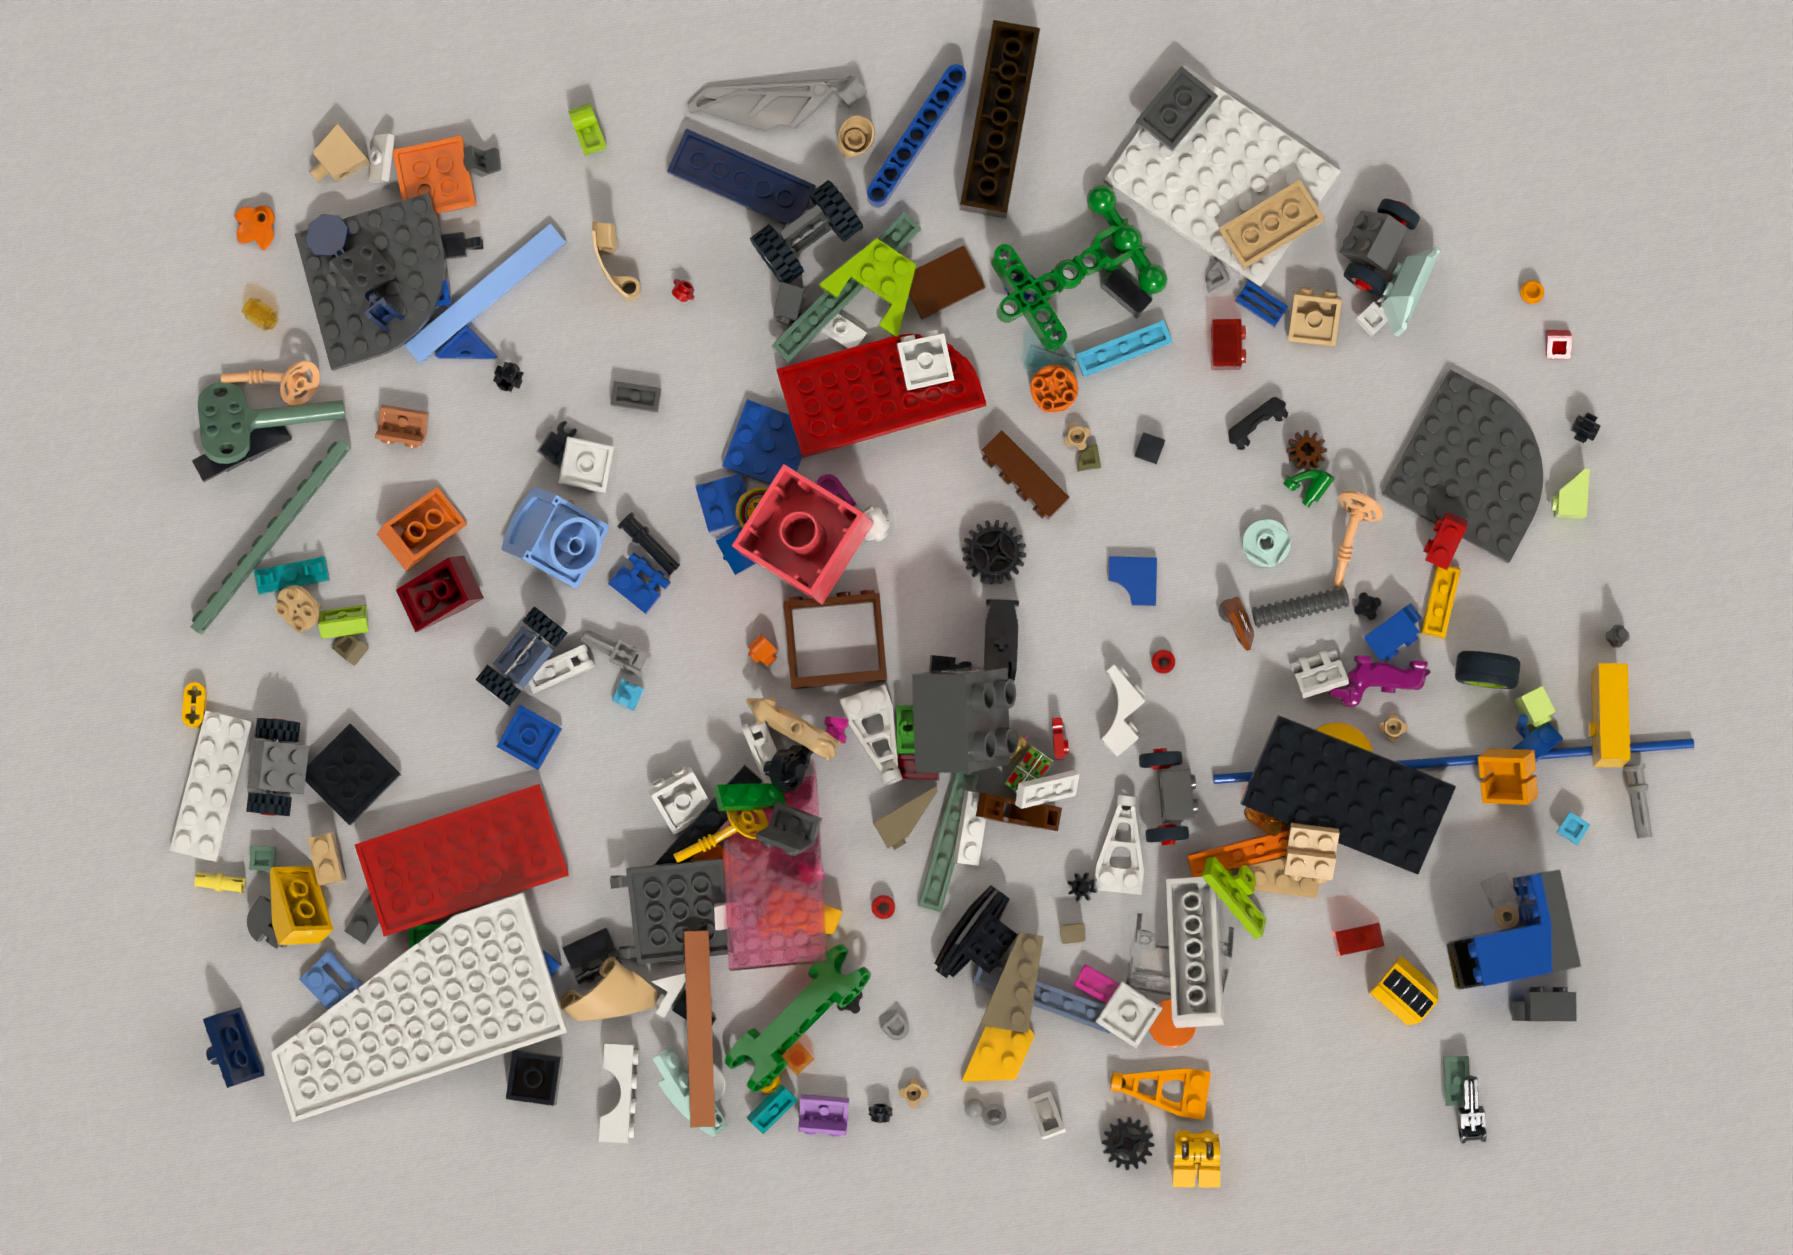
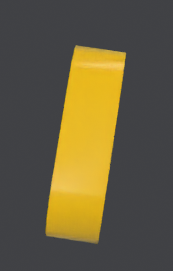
(188, 704)

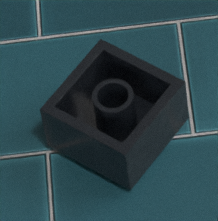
(534, 1077)

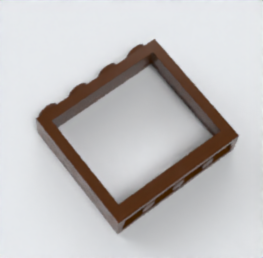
(842, 599)

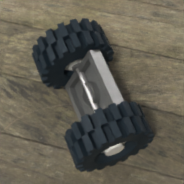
(829, 211)

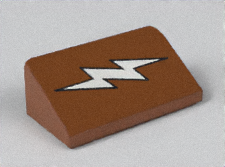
(1239, 622)

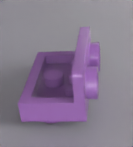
(823, 1115)

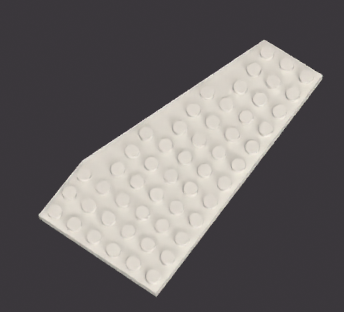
(439, 1006)

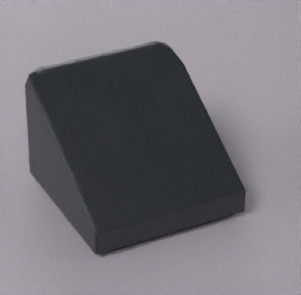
(1149, 448)

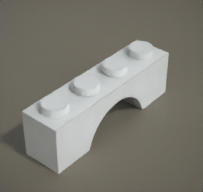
(620, 1061)

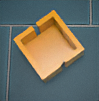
(1511, 778)

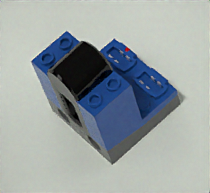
(1525, 951)

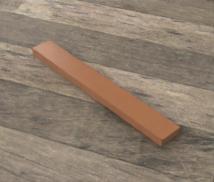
(699, 1029)

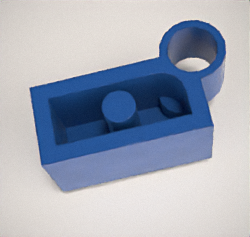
(1394, 633)

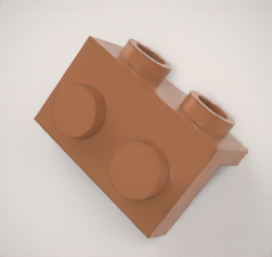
(402, 426)

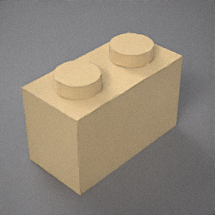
(326, 859)

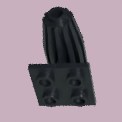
(977, 936)

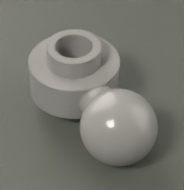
(975, 1109)

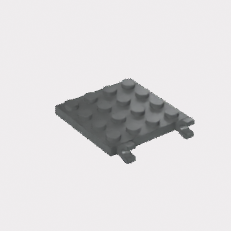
(671, 901)

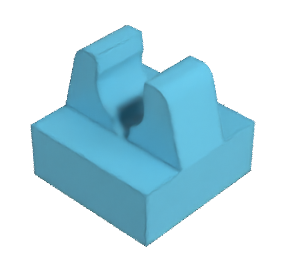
(628, 694)
(1573, 828)

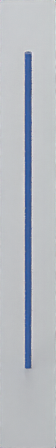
(1473, 759)

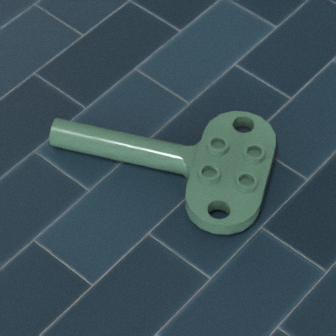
(229, 422)

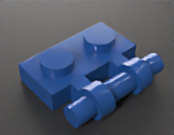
(635, 589)

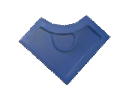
(1137, 576)

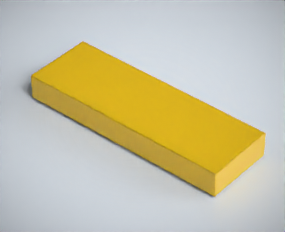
(1440, 602)

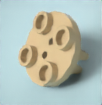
(297, 607)

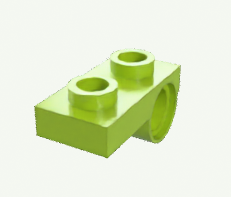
(587, 129)

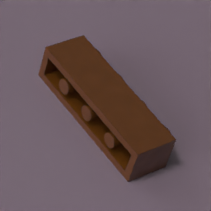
(1024, 475)

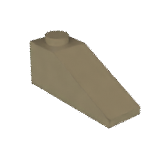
(900, 823)

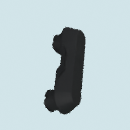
(1272, 408)

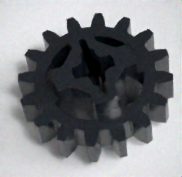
(1132, 1155)

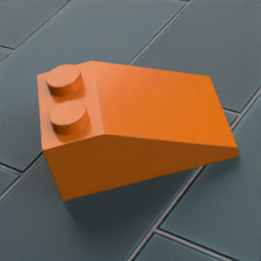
(421, 528)

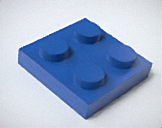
(719, 501)
(529, 737)

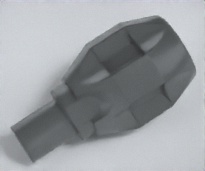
(1617, 636)

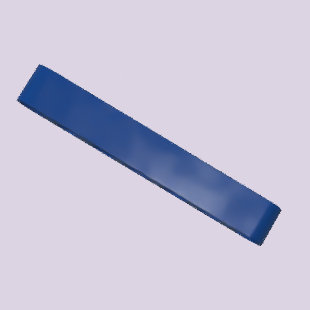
(919, 124)

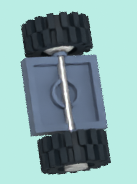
(522, 656)

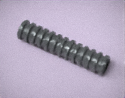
(1300, 607)

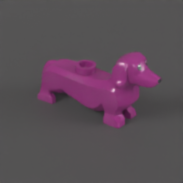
(1379, 675)

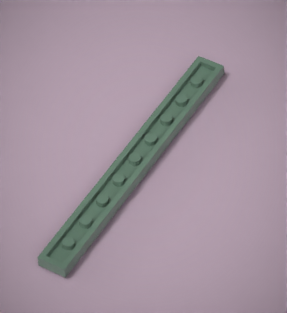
(264, 543)

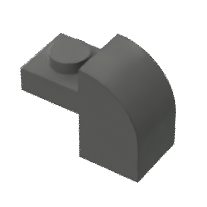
(260, 922)

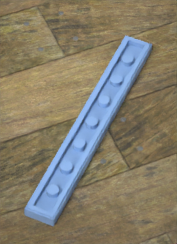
(485, 293)

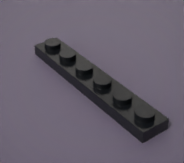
(707, 821)

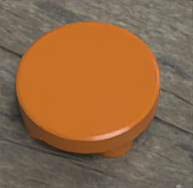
(1054, 388)
(1164, 1030)

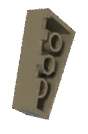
(1014, 993)

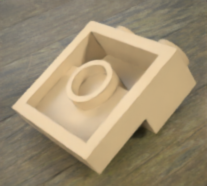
(1314, 317)
(1311, 852)

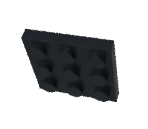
(350, 774)

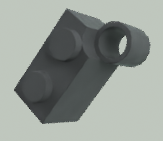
(1546, 1006)

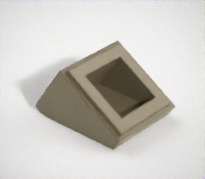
(350, 648)
(1072, 933)

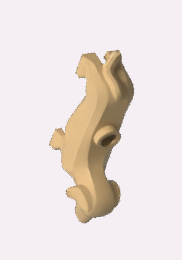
(793, 727)

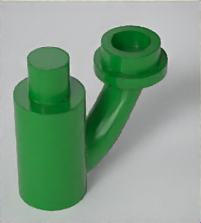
(1316, 489)

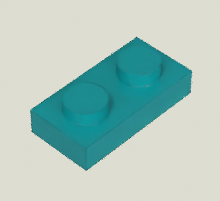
(772, 1108)

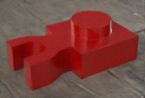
(1060, 745)

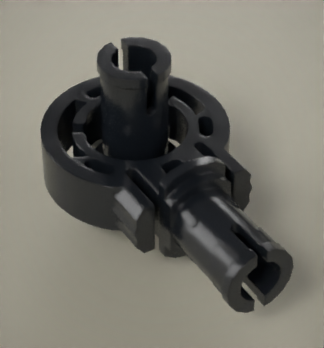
(791, 771)

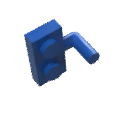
(1540, 740)

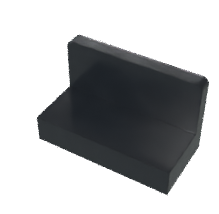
(1126, 293)

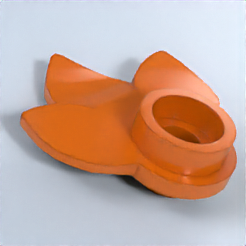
(254, 229)

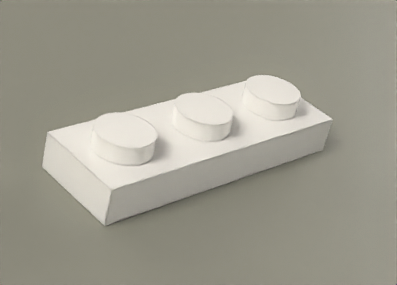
(1047, 789)
(969, 832)

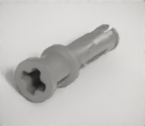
(1643, 830)

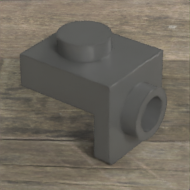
(480, 161)

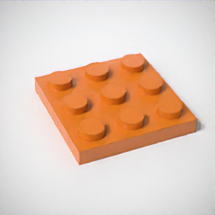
(436, 170)

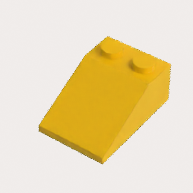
(298, 906)

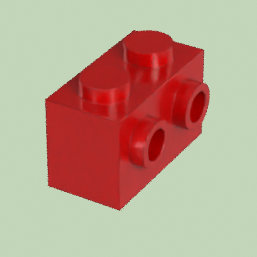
(1446, 540)

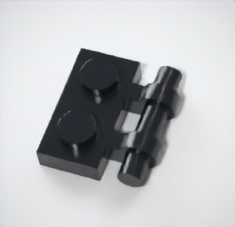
(587, 950)

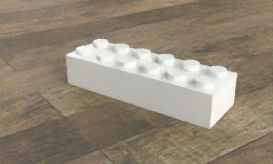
(1194, 953)

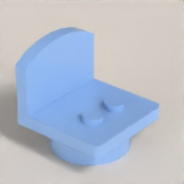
(554, 536)

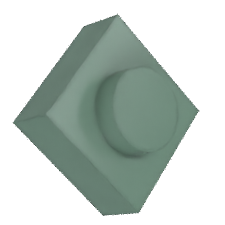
(262, 858)

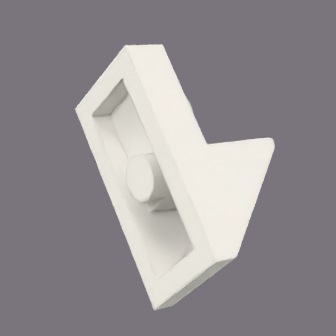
(673, 986)
(1046, 1115)

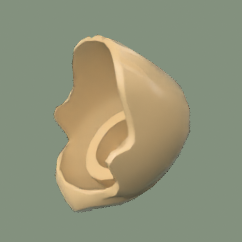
(855, 136)

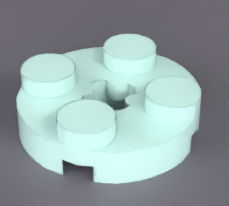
(1261, 530)

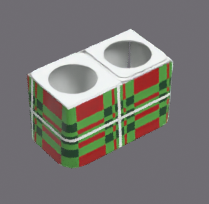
(1032, 766)

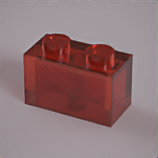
(1227, 344)

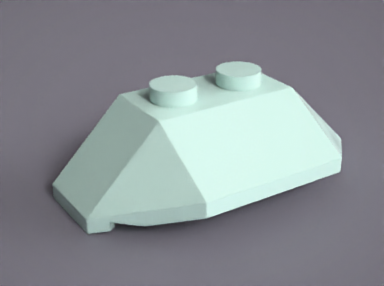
(1406, 288)

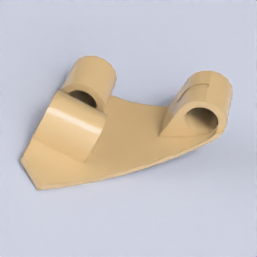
(606, 242)
(615, 995)

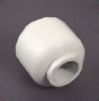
(880, 525)

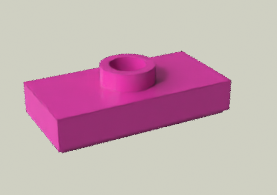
(1096, 983)

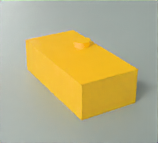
(1610, 715)

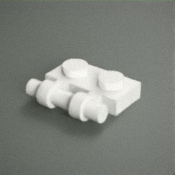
(1320, 678)

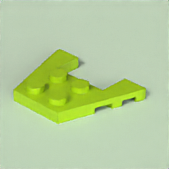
(881, 272)

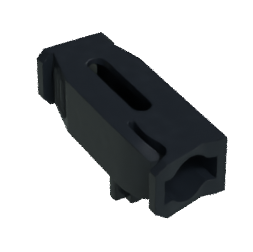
(1001, 635)

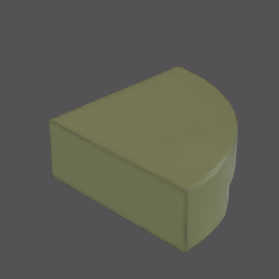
(1089, 459)

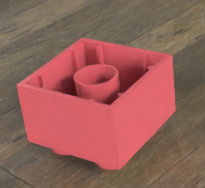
(803, 534)

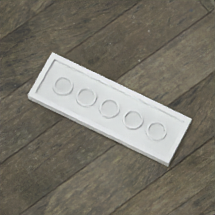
(211, 786)

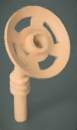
(293, 377)
(1357, 513)

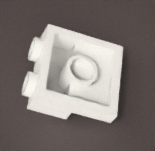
(925, 360)
(679, 798)

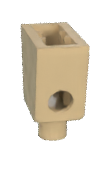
(337, 156)

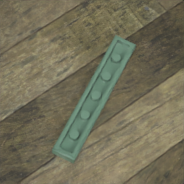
(942, 862)

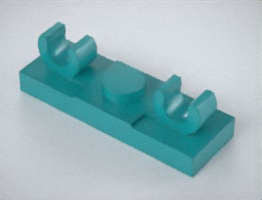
(295, 573)

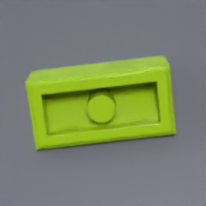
(343, 621)

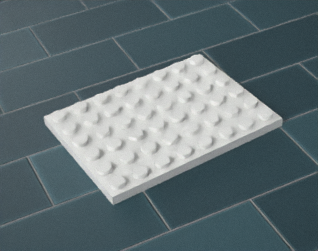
(1217, 174)

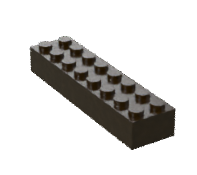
(999, 119)

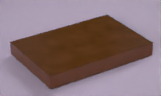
(944, 282)

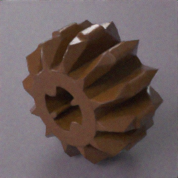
(1300, 456)

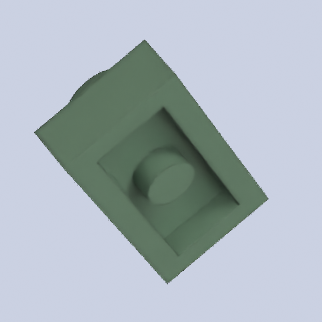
(1454, 1072)

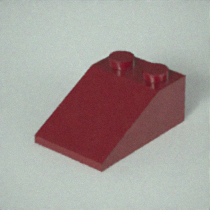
(439, 593)

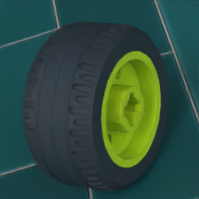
(1487, 669)

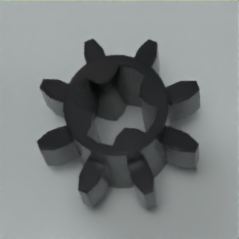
(508, 376)
(1585, 427)
(1088, 890)

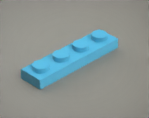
(1123, 349)

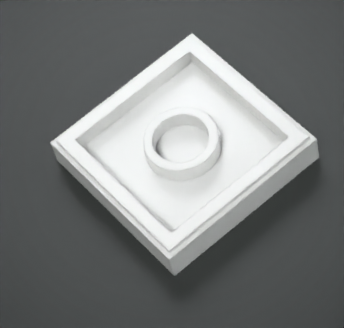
(585, 465)
(1128, 1014)

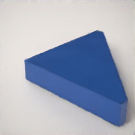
(465, 346)

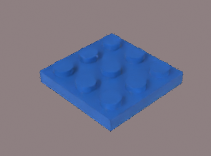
(763, 443)

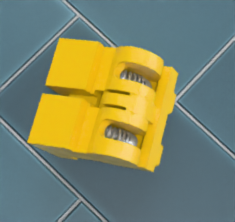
(1196, 1156)

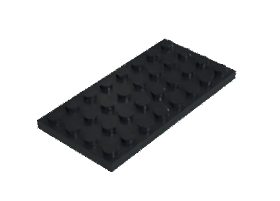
(1338, 785)

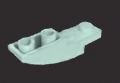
(676, 1087)

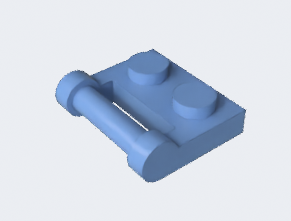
(323, 984)

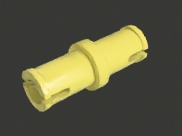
(220, 882)

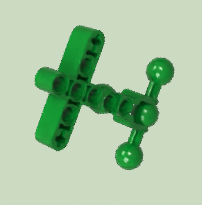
(1125, 239)

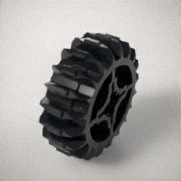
(983, 547)

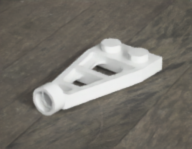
(868, 704)
(1119, 879)

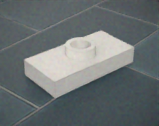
(381, 158)
(844, 332)

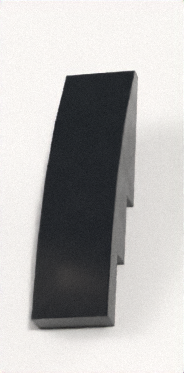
(262, 441)

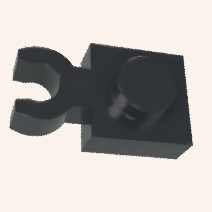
(553, 445)
(945, 662)

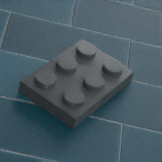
(1176, 108)

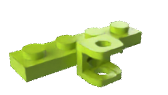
(1234, 893)

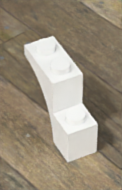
(1129, 698)

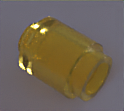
(260, 314)

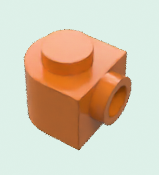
(762, 651)

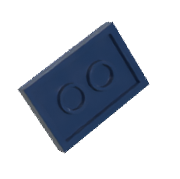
(232, 1047)

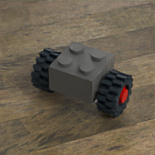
(276, 767)

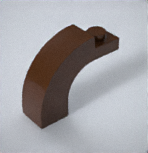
(1005, 811)

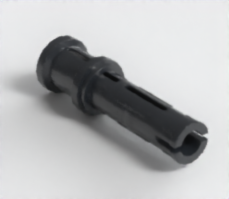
(641, 535)

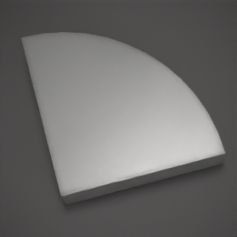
(1216, 277)

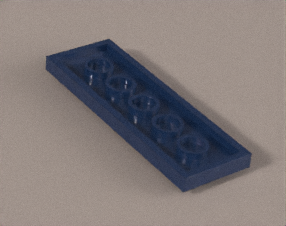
(740, 178)

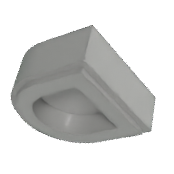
(896, 1027)

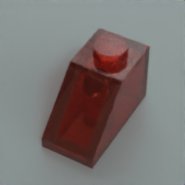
(1358, 939)

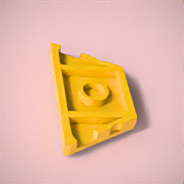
(998, 1055)

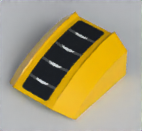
(1405, 992)

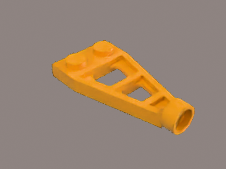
(1194, 1090)

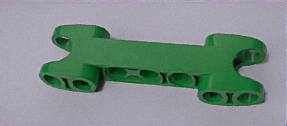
(770, 1045)

